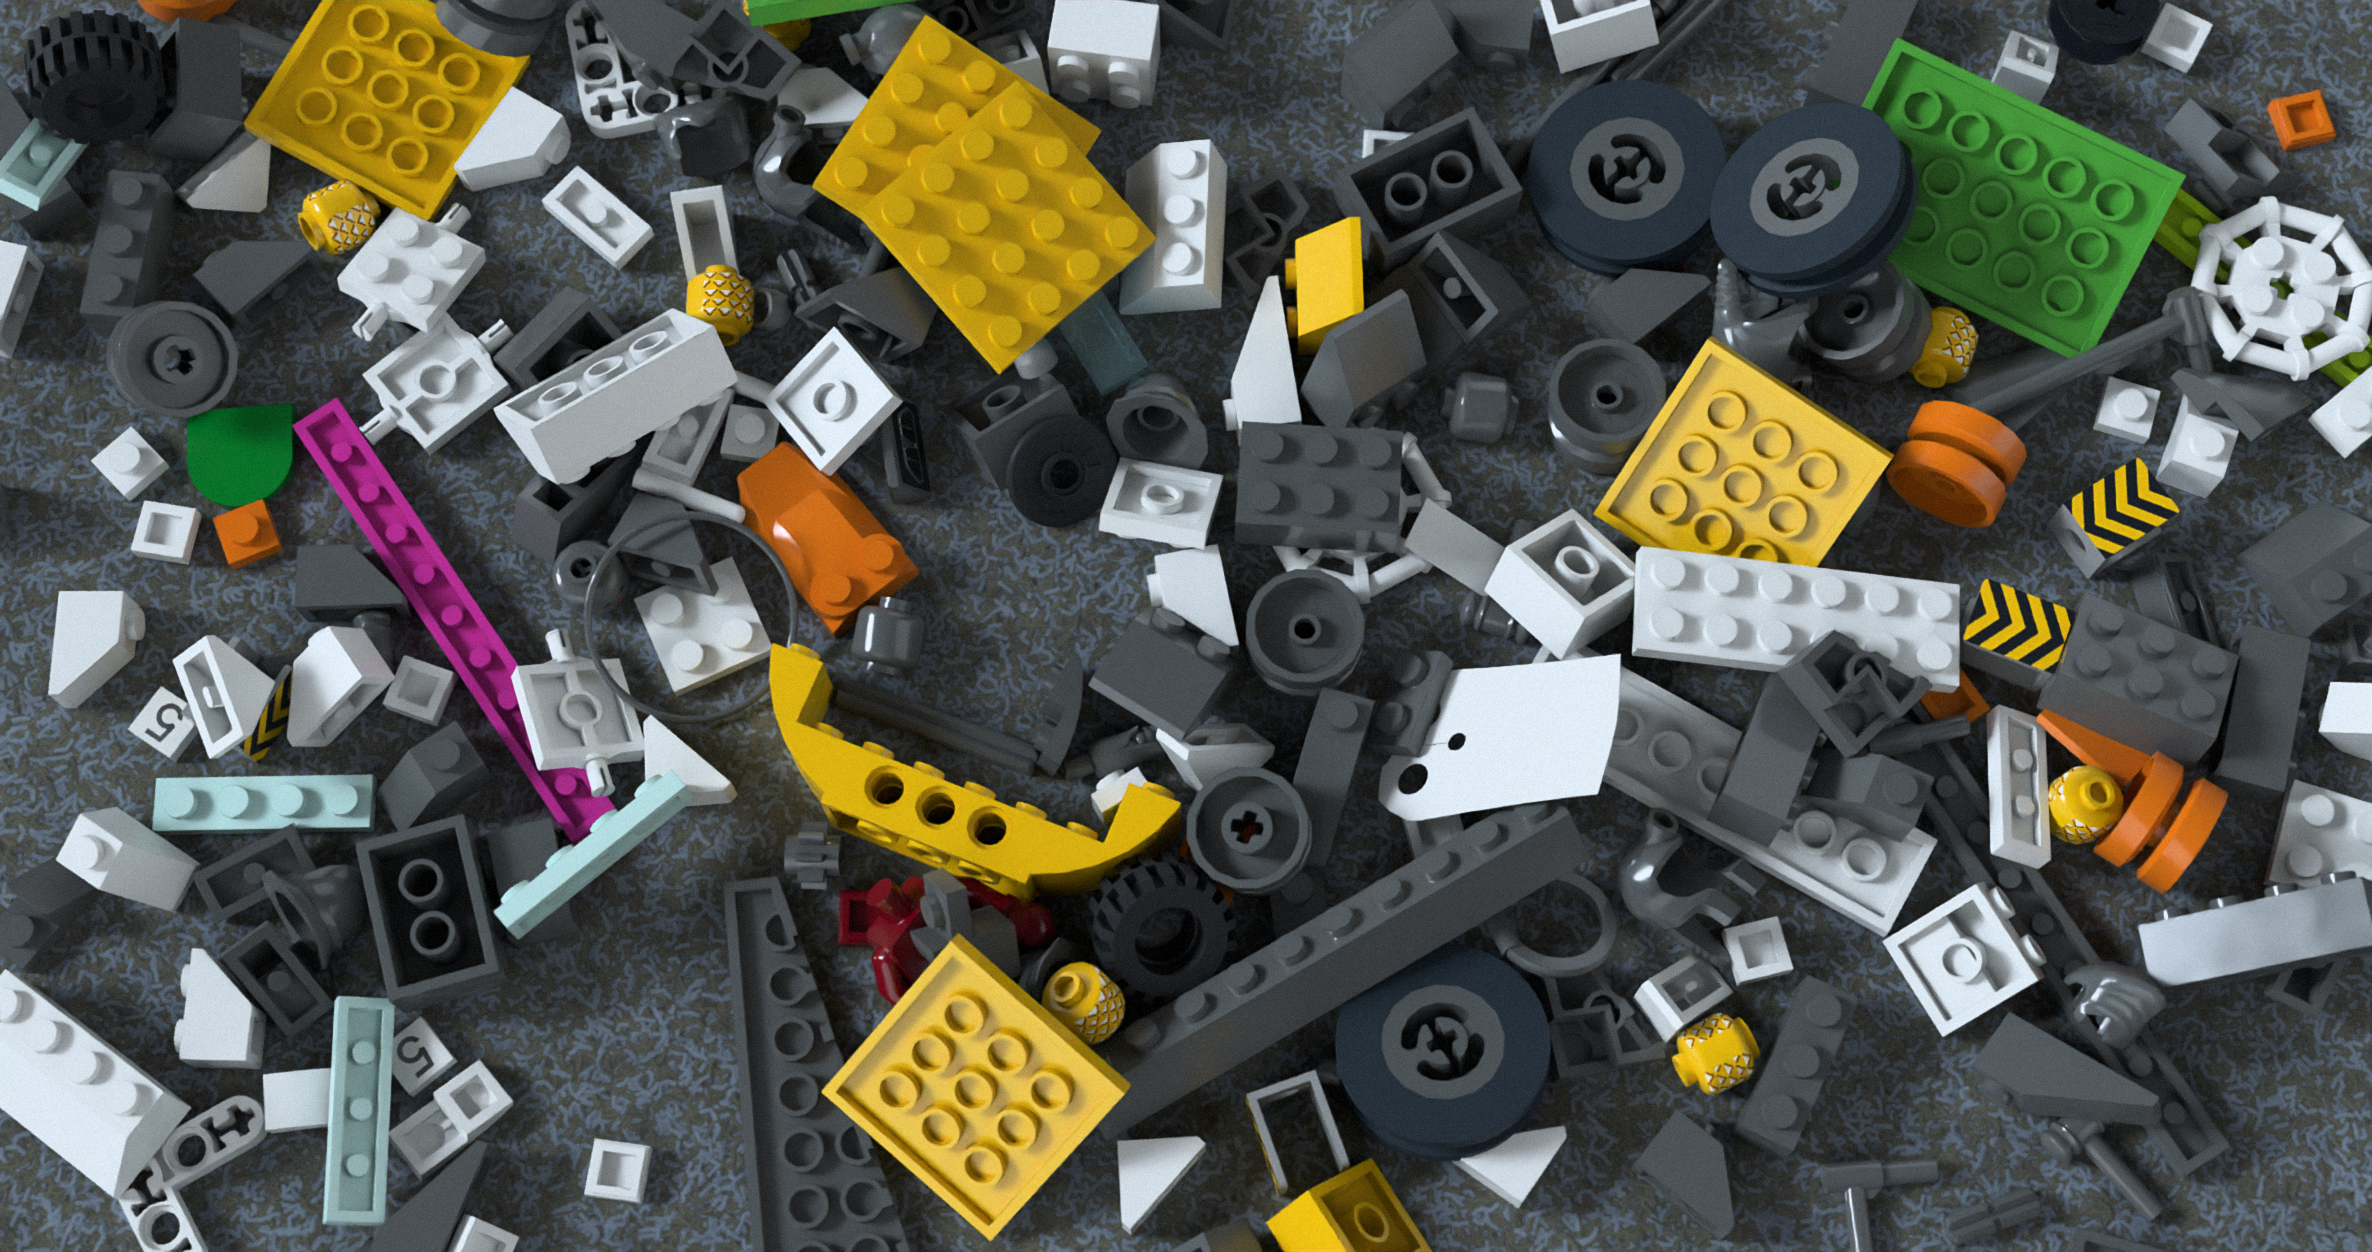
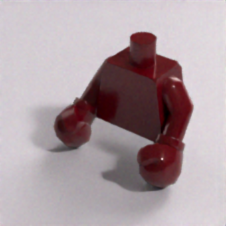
(895, 957)

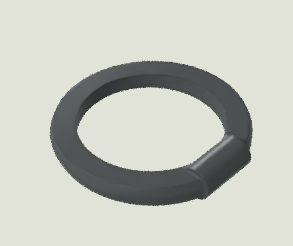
(1555, 967)

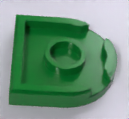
(242, 453)

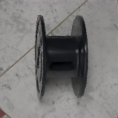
(2097, 34)

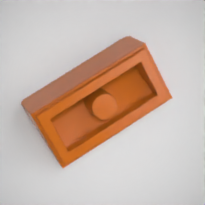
(2094, 749)

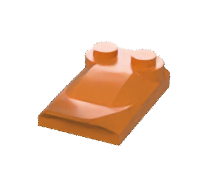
(822, 535)

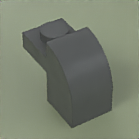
(948, 913)

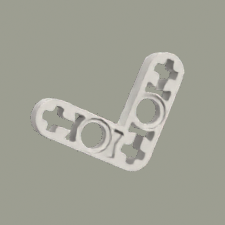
(613, 89)
(172, 1175)

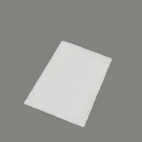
(1454, 546)

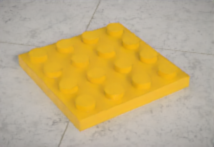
(383, 99)
(919, 103)
(1007, 226)
(1742, 468)
(975, 1087)

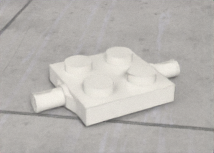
(411, 270)
(437, 383)
(576, 715)

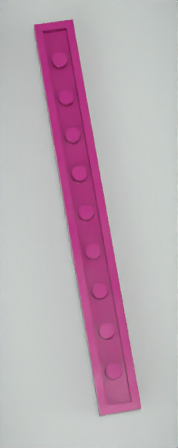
(441, 603)

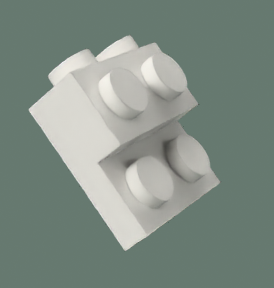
(1966, 957)

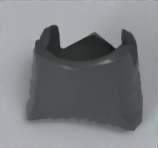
(706, 135)
(2118, 994)

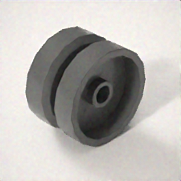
(498, 26)
(1871, 326)
(203, 367)
(1603, 403)
(1304, 604)
(1244, 799)

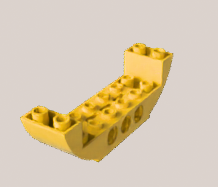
(1030, 859)

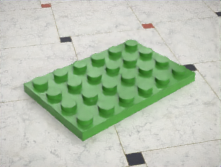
(2016, 202)

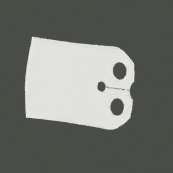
(1527, 735)

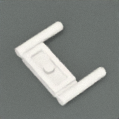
(680, 452)

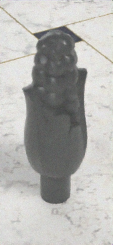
(1115, 753)

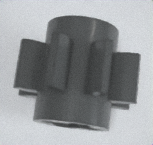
(814, 855)

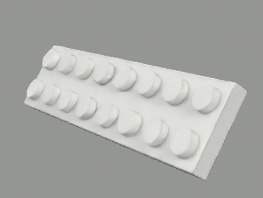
(1676, 762)

